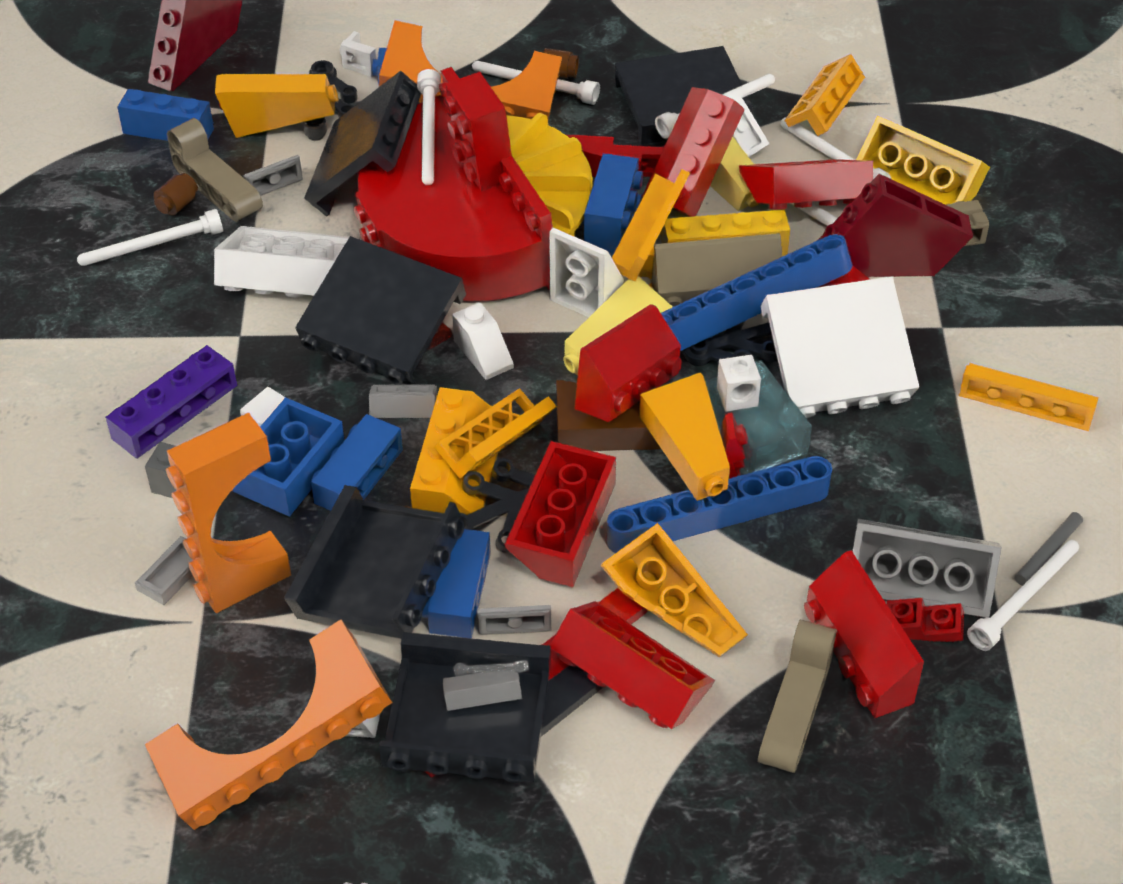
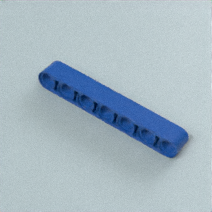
(743, 296)
(745, 499)

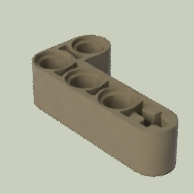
(213, 176)
(798, 696)

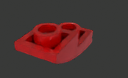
(733, 439)
(929, 622)

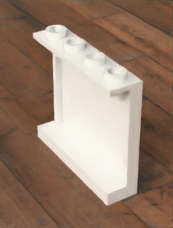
(842, 346)

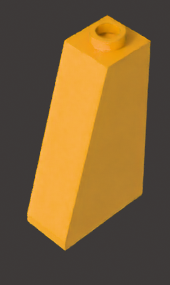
(273, 100)
(688, 433)

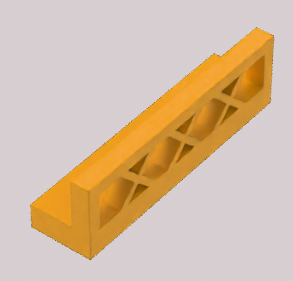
(827, 95)
(647, 224)
(1028, 396)
(495, 438)

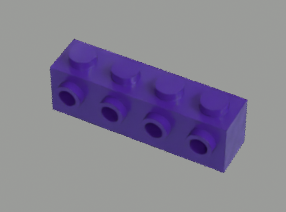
(171, 401)

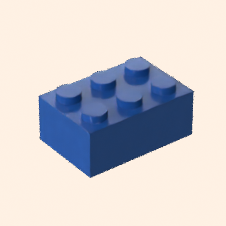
(612, 201)
(298, 446)

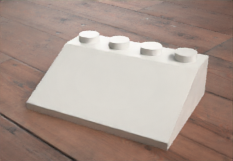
(275, 260)

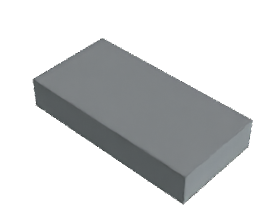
(166, 574)

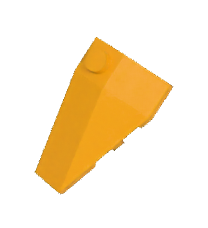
(666, 584)

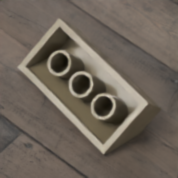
(698, 266)

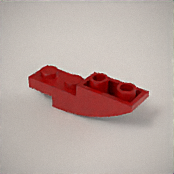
(595, 146)

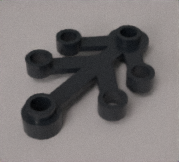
(317, 128)
(733, 338)
(508, 500)

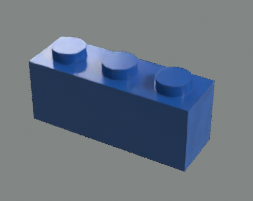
(155, 114)
(358, 461)
(460, 586)

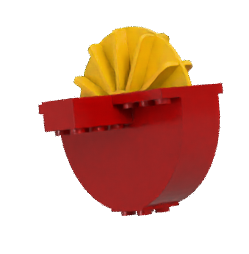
(492, 193)

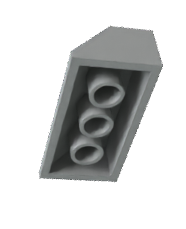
(928, 565)

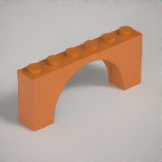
(522, 96)
(203, 476)
(210, 782)

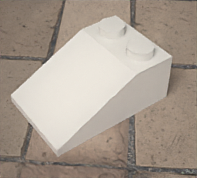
(580, 273)

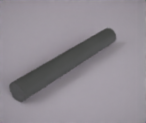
(1049, 548)

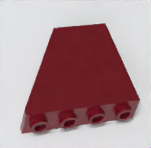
(188, 36)
(900, 231)

